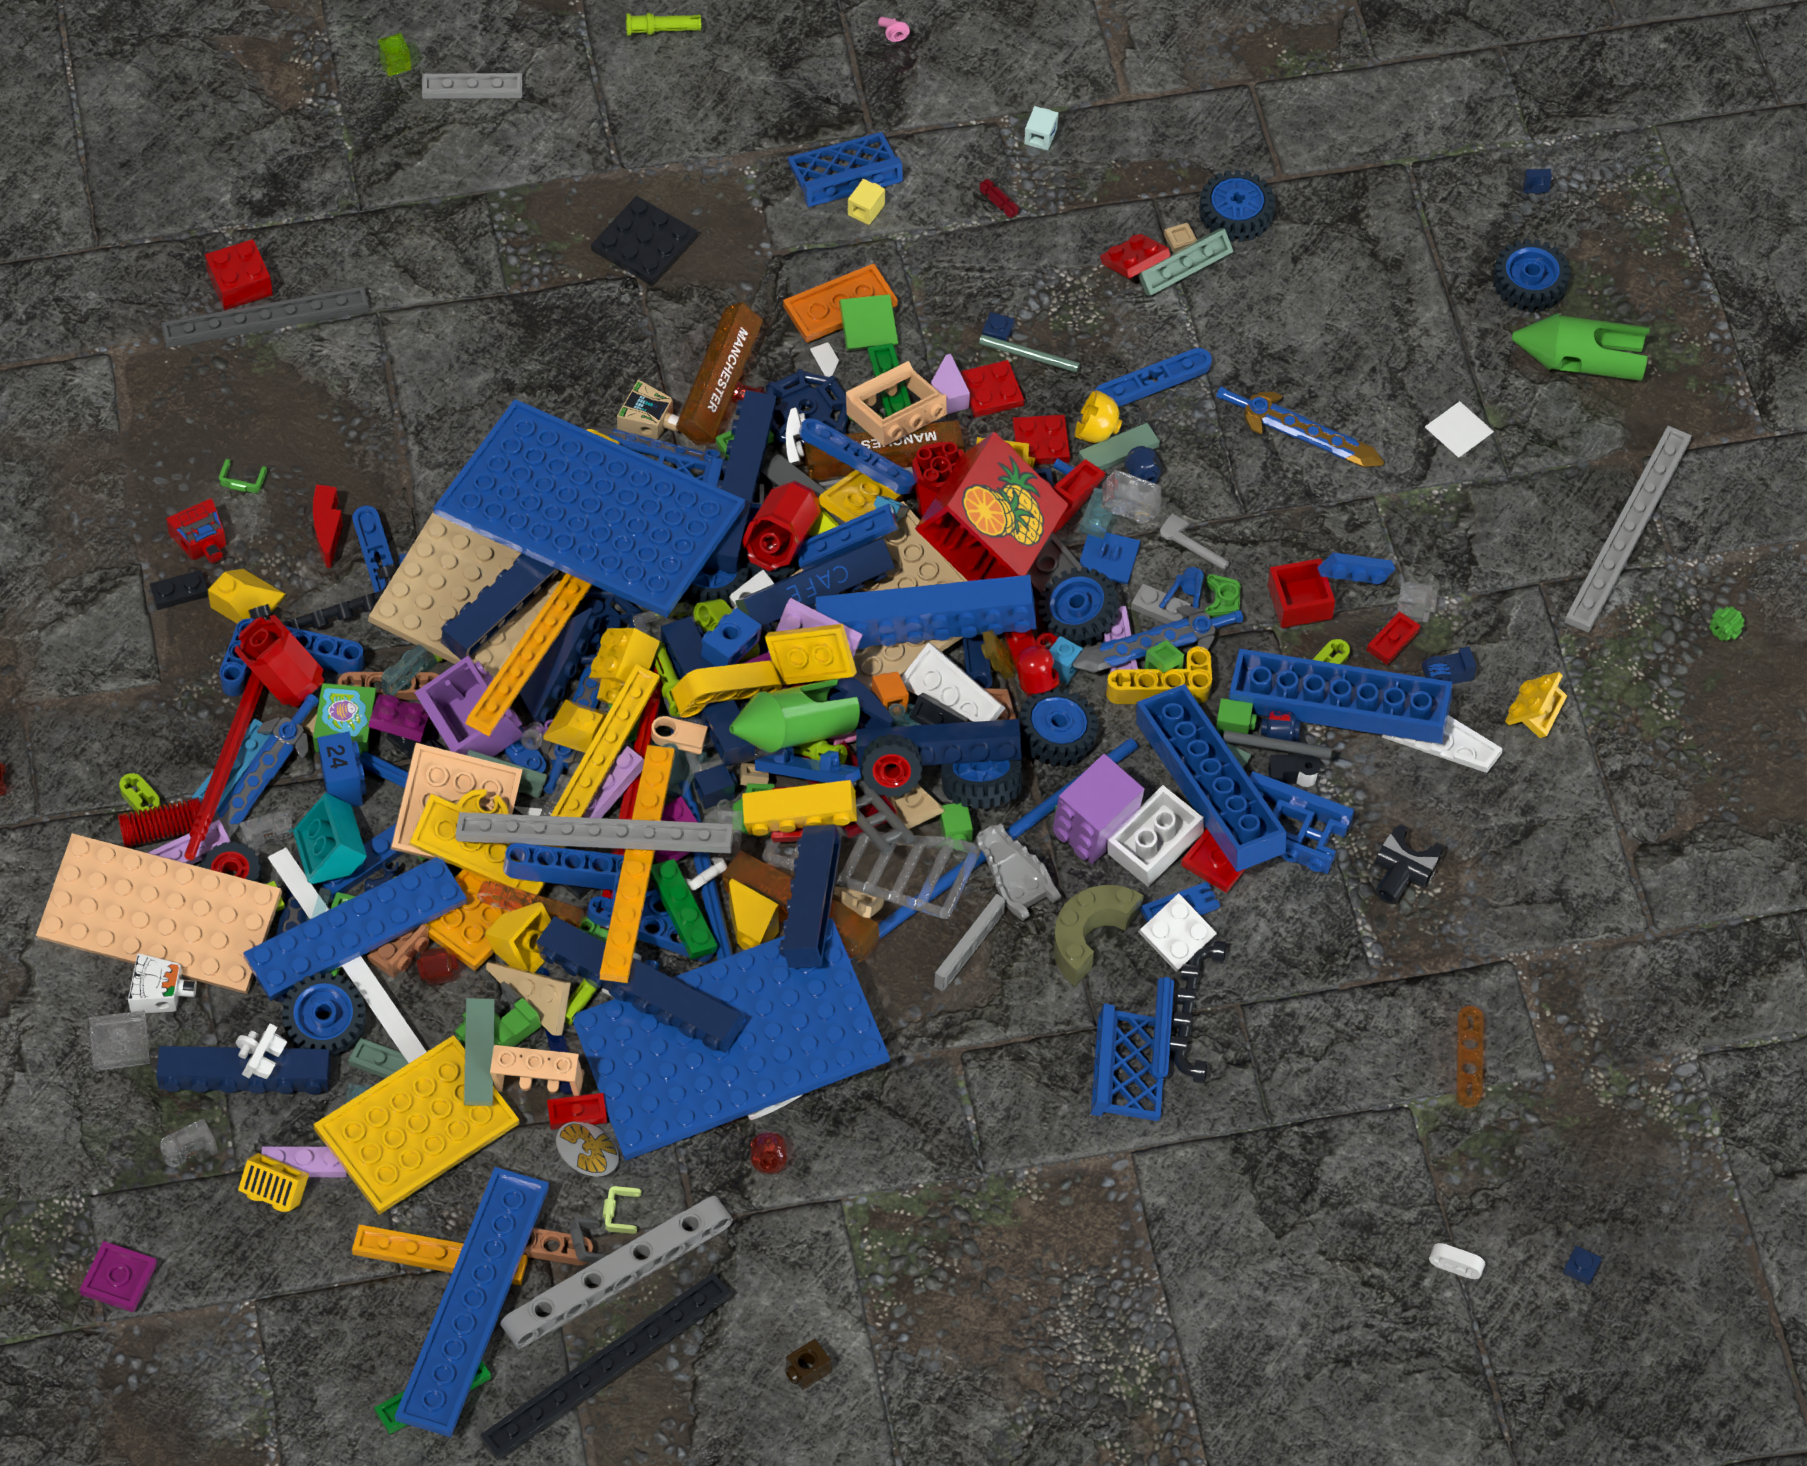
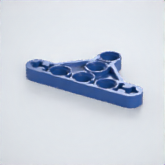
(649, 916)

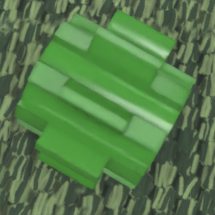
(1726, 623)

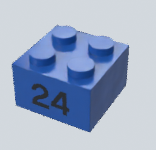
(342, 768)

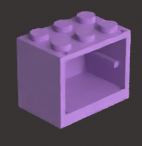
(452, 698)
(1096, 808)

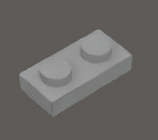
(1148, 602)

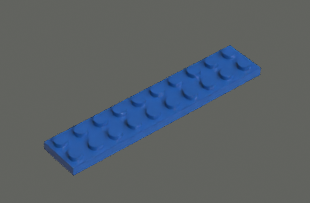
(472, 1302)

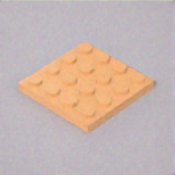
(449, 777)

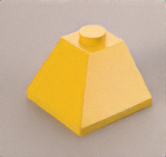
(240, 591)
(575, 726)
(752, 915)
(515, 936)

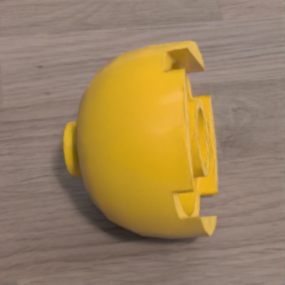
(1098, 418)

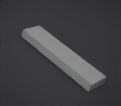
(472, 85)
(969, 942)

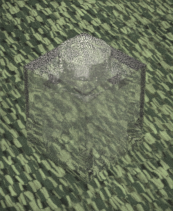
(1416, 601)

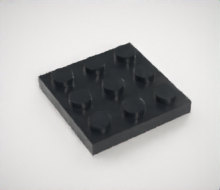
(644, 240)

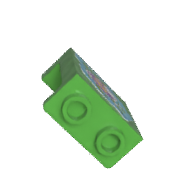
(344, 710)

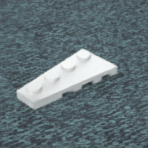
(947, 683)
(1459, 745)

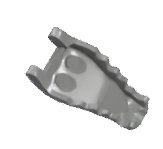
(1016, 872)

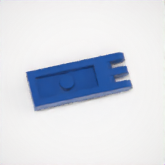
(1197, 896)

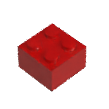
(238, 274)
(1300, 593)

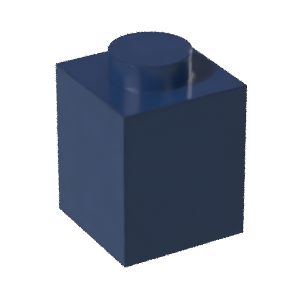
(715, 785)

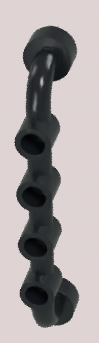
(342, 610)
(1183, 1019)

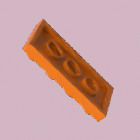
(818, 309)

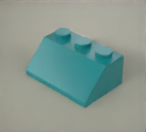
(329, 840)

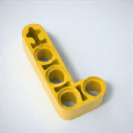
(723, 684)
(1125, 685)

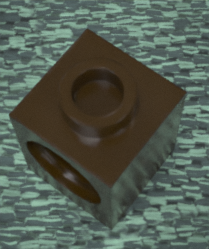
(812, 1354)

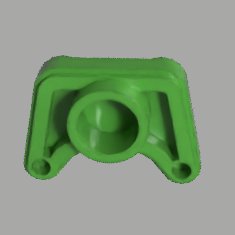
(1226, 595)

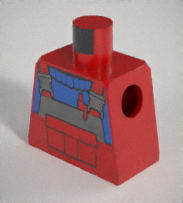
(198, 531)

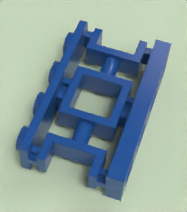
(1305, 807)

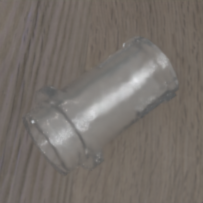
(532, 736)

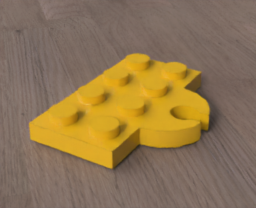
(437, 836)

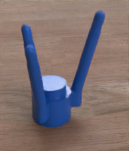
(1191, 584)

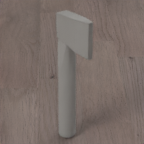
(1172, 531)

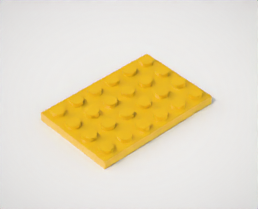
(412, 1127)

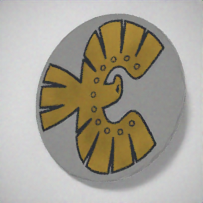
(587, 1149)

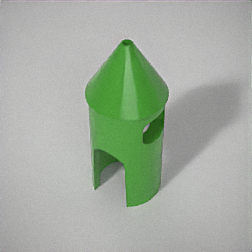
(1580, 343)
(795, 717)

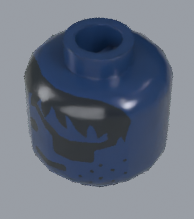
(1143, 464)

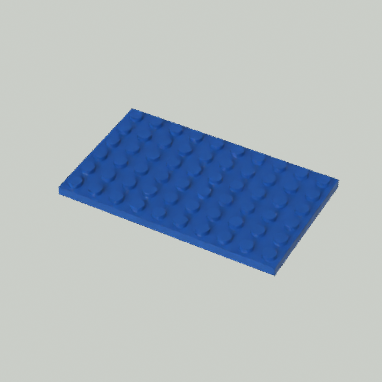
(590, 507)
(796, 1036)

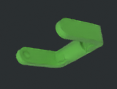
(238, 484)

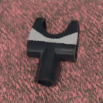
(1404, 865)

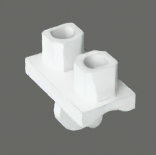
(257, 1063)

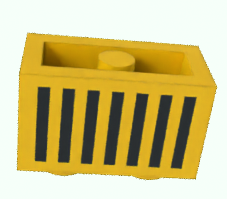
(273, 1182)

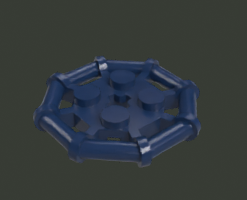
(803, 394)
(608, 617)

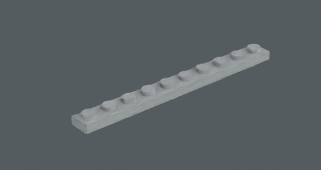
(1628, 529)
(595, 832)

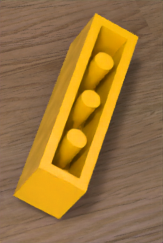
(799, 807)

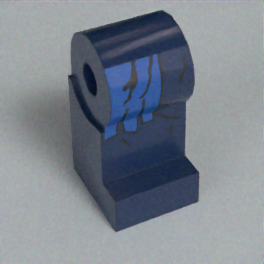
(1453, 667)

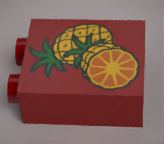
(991, 513)

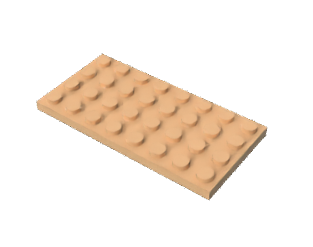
(153, 906)

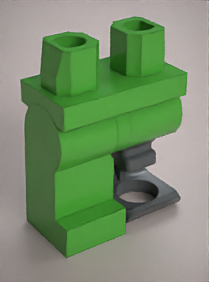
(517, 1022)

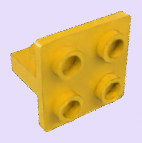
(1538, 704)

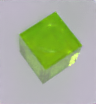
(394, 54)

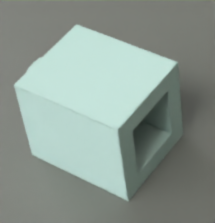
(1041, 128)

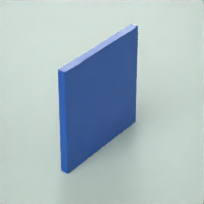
(1111, 556)

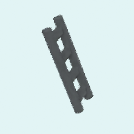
(1277, 745)
(884, 814)

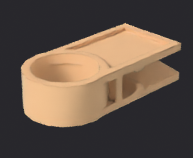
(686, 735)

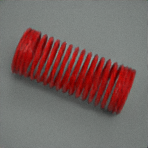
(152, 819)

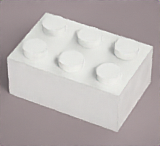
(1155, 835)

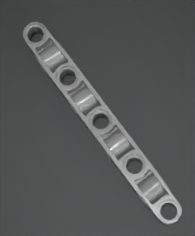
(616, 1272)

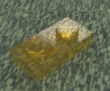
(998, 654)

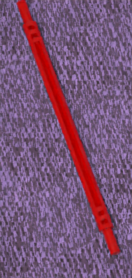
(643, 739)
(224, 765)

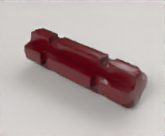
(999, 198)

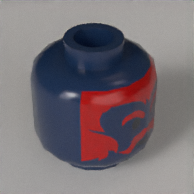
(1281, 726)

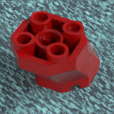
(931, 469)
(781, 525)
(279, 660)

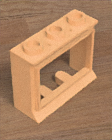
(903, 422)
(536, 1064)

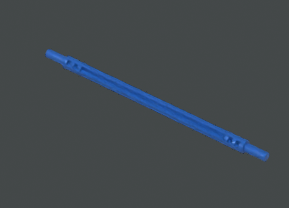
(710, 891)

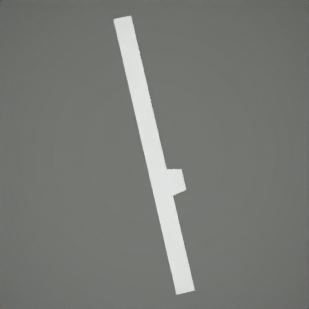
(357, 968)

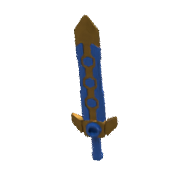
(1263, 410)

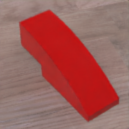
(1077, 488)
(327, 522)

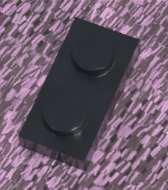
(179, 590)
(930, 711)

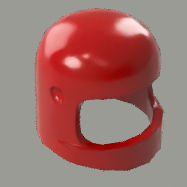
(1036, 670)

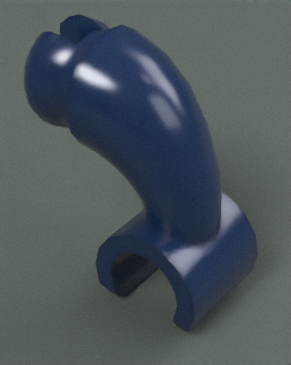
(388, 875)

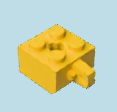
(617, 657)

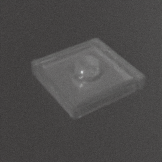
(119, 1040)

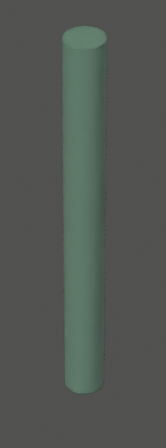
(1029, 353)

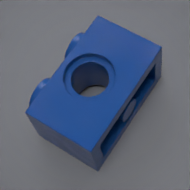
(730, 639)

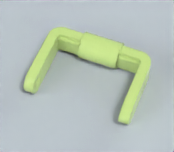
(609, 1209)

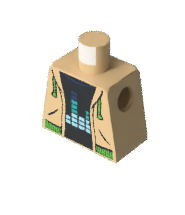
(647, 412)

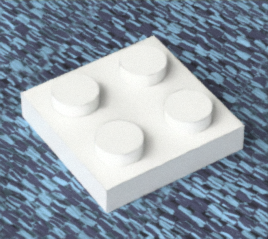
(1177, 932)

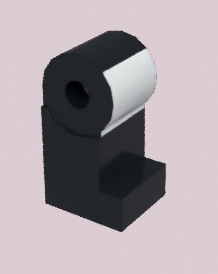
(1294, 769)

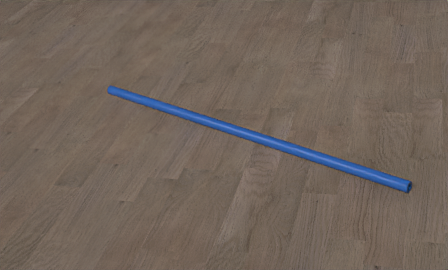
(1013, 831)

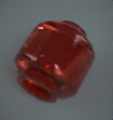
(437, 965)
(768, 1152)

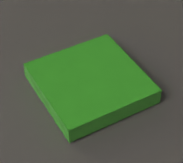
(868, 322)

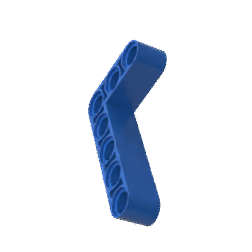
(314, 643)
(557, 869)

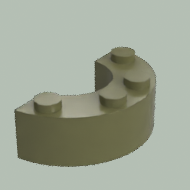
(1081, 914)

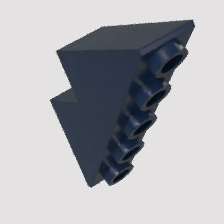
(558, 665)

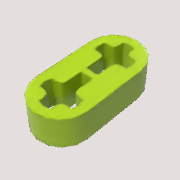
(1334, 645)
(144, 792)

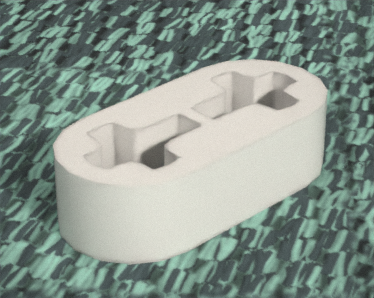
(1457, 1261)

